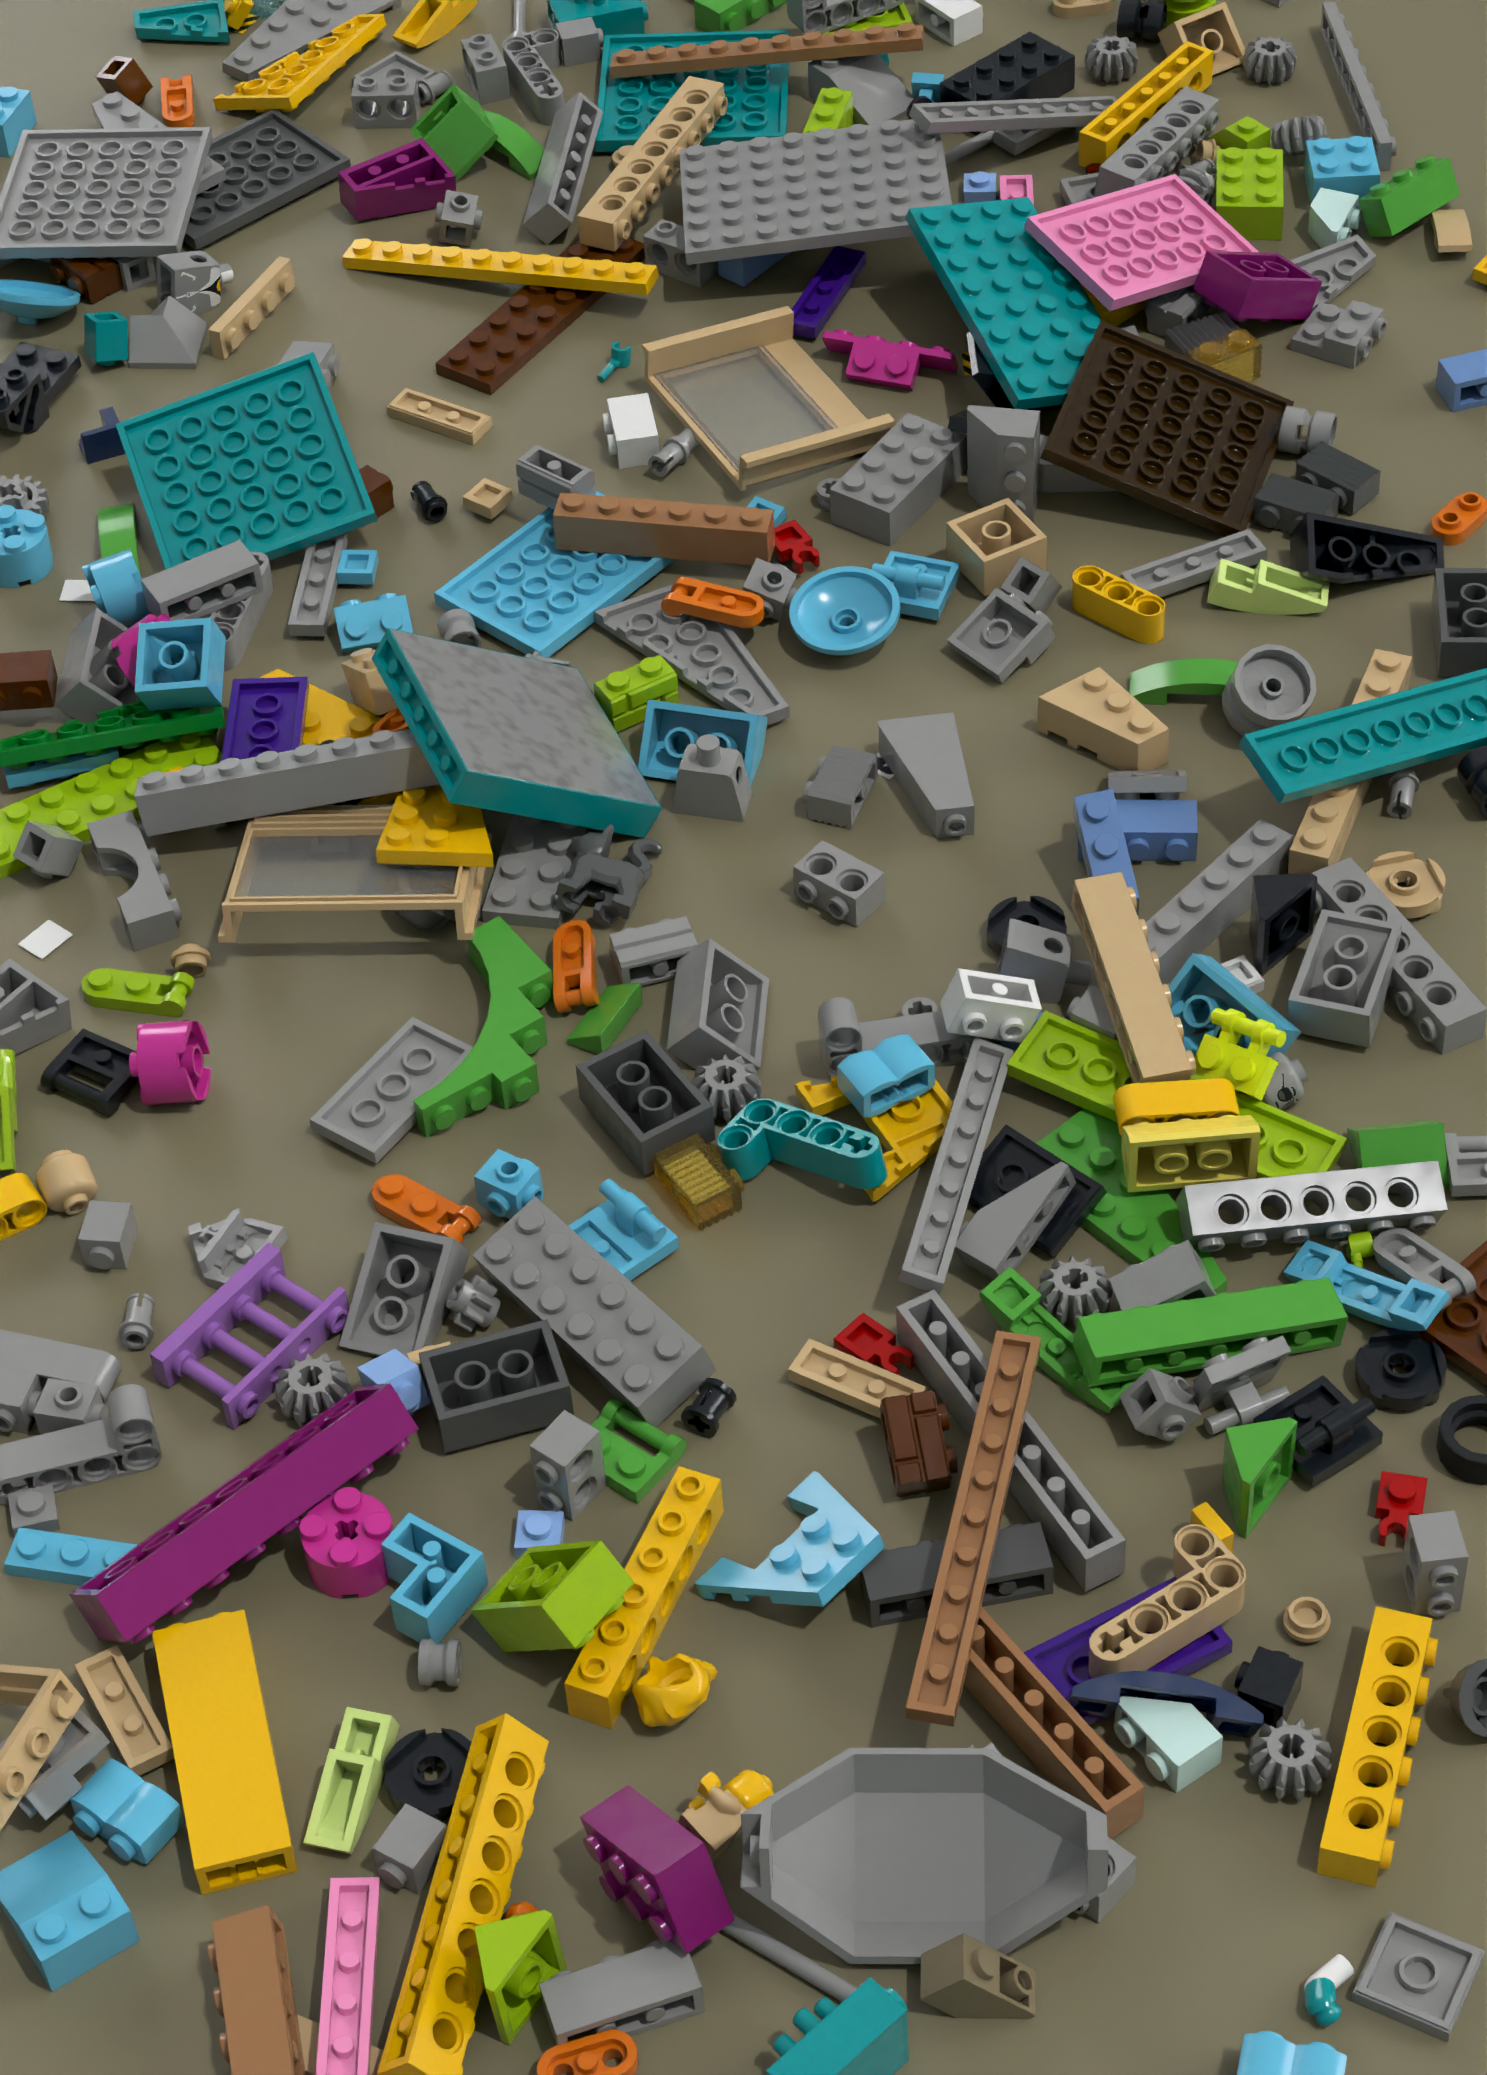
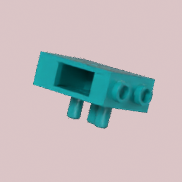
(609, 15)
(855, 2038)

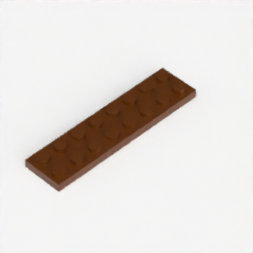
(525, 325)

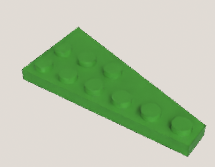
(1132, 1222)

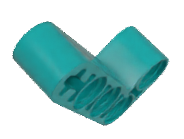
(801, 1139)

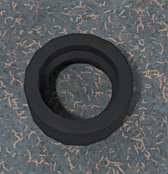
(1457, 1459)

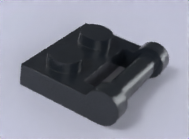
(95, 1059)

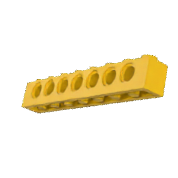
(466, 1891)

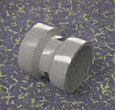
(458, 627)

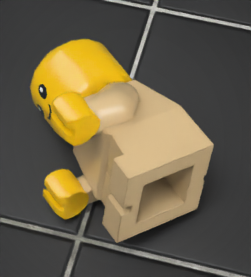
(719, 1818)

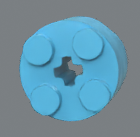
(23, 547)
(117, 587)

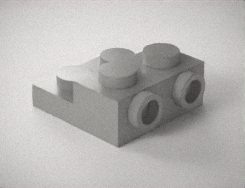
(1340, 333)
(1002, 635)
(55, 1780)

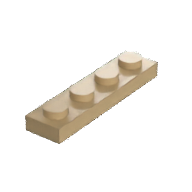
(251, 308)

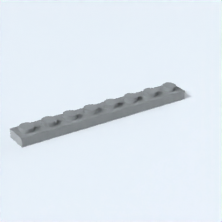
(1355, 84)
(1008, 114)
(955, 1167)

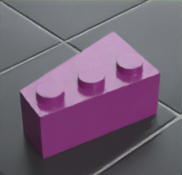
(396, 182)

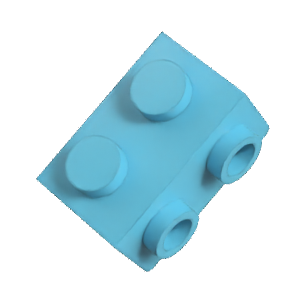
(366, 622)

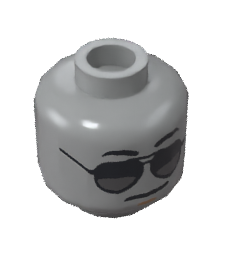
(1286, 1082)

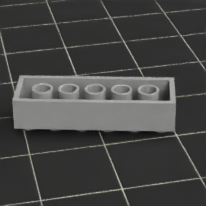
(594, 1312)

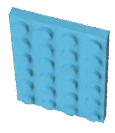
(543, 594)

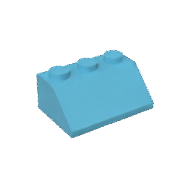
(674, 726)
(1207, 985)

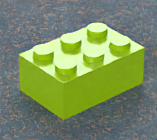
(1251, 191)
(553, 1597)

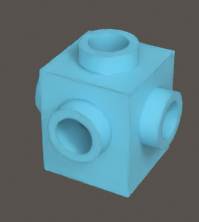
(507, 1184)

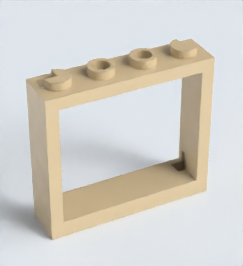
(50, 1710)

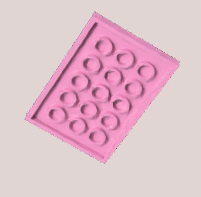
(1136, 240)

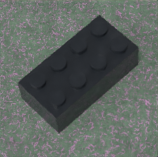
(1018, 70)

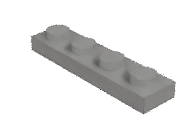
(1196, 564)
(316, 588)

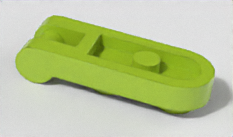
(138, 991)

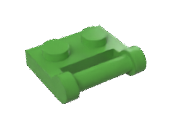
(627, 1466)

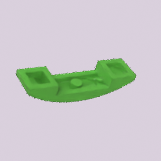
(517, 144)
(118, 530)
(1180, 676)
(1018, 1310)

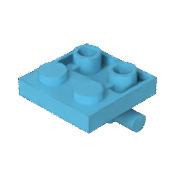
(921, 582)
(625, 1232)

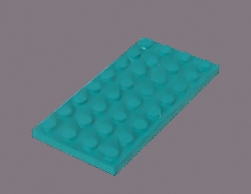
(1011, 295)

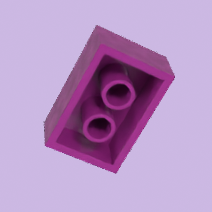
(1256, 286)
(656, 1869)

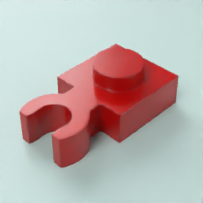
(795, 544)
(873, 1343)
(1397, 1499)

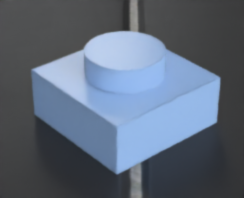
(979, 187)
(538, 1529)

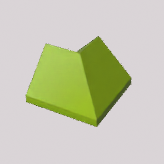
(514, 1960)

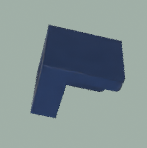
(103, 441)

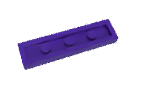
(826, 290)

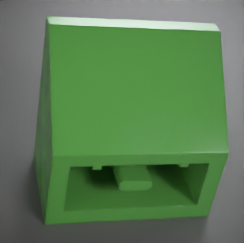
(456, 130)

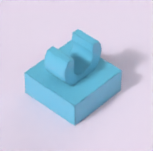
(927, 85)

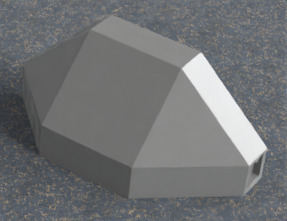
(919, 1846)

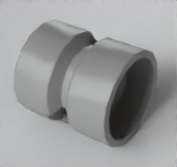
(1321, 428)

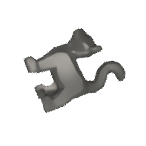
(605, 878)

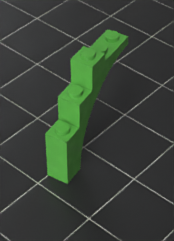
(514, 1028)

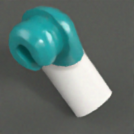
(1321, 1992)

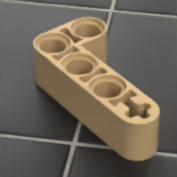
(1121, 1641)

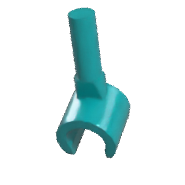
(619, 358)

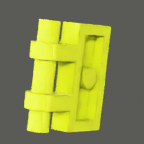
(1245, 1068)

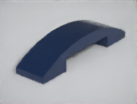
(1223, 1709)

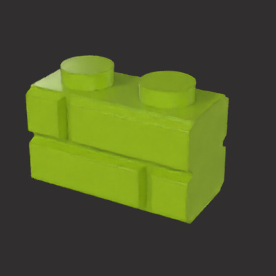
(626, 692)

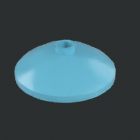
(35, 300)
(845, 610)

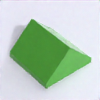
(1400, 1145)
(1256, 1468)

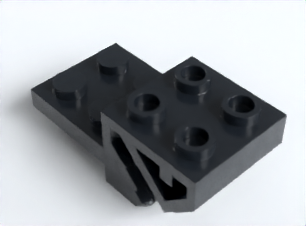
(30, 382)

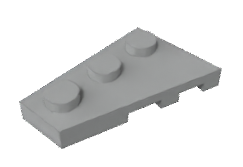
(1337, 266)

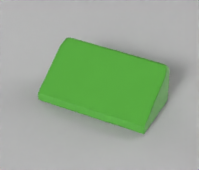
(608, 1018)

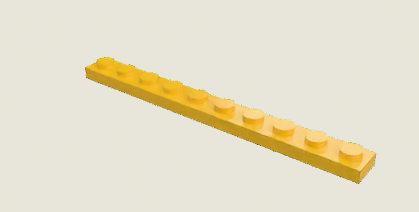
(501, 266)

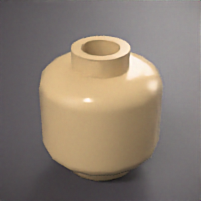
(66, 1182)

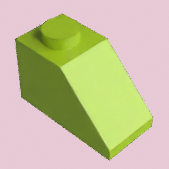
(1244, 134)

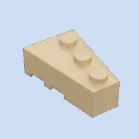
(1105, 719)

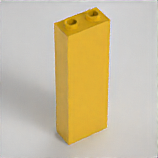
(223, 1752)

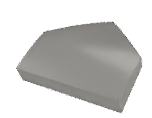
(230, 1244)

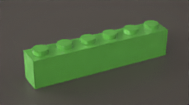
(1192, 1331)

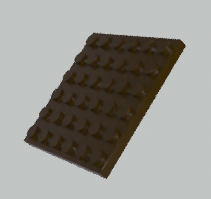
(1167, 430)

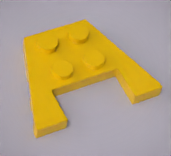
(907, 1131)

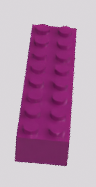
(243, 1514)

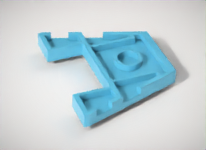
(810, 1563)

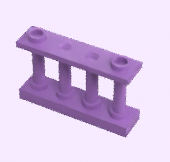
(224, 1310)

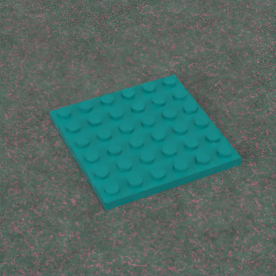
(630, 104)
(247, 465)

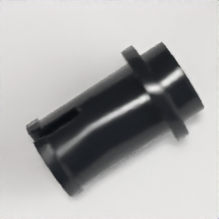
(432, 506)

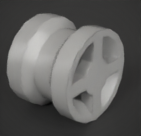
(440, 1662)

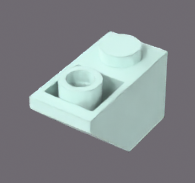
(1333, 216)
(1170, 1737)

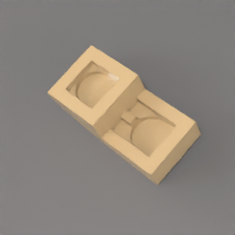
(1451, 231)

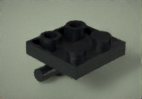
(1329, 1429)

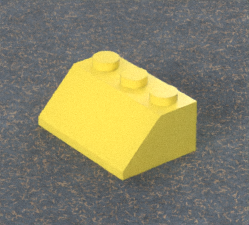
(1189, 1152)

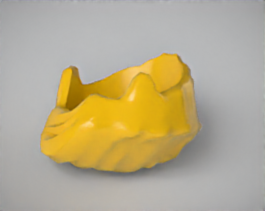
(672, 1689)

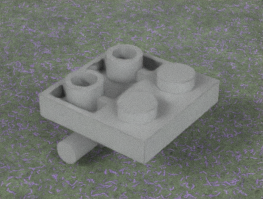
(1235, 1383)

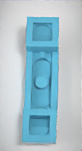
(1367, 1293)

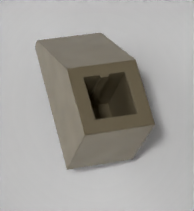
(976, 1981)

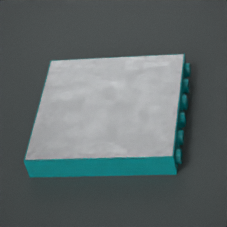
(515, 734)

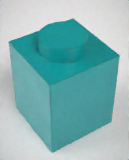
(106, 337)

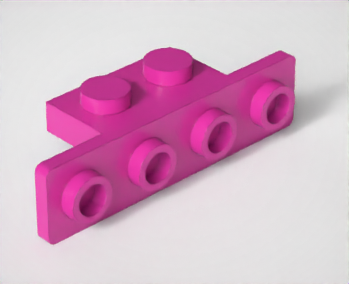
(885, 362)

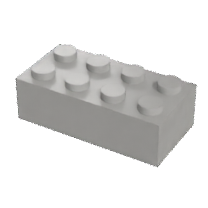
(898, 479)

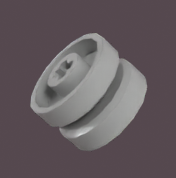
(1268, 689)

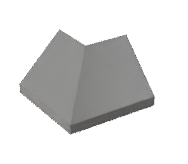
(166, 337)

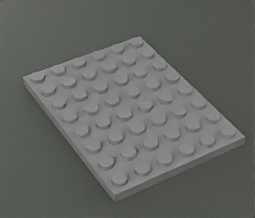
(808, 189)

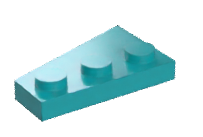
(184, 22)

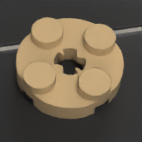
(1425, 879)

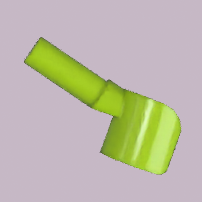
(1359, 1246)

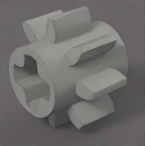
(473, 1303)

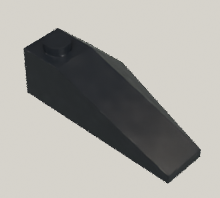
(1359, 551)

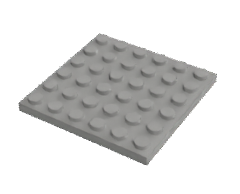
(101, 192)

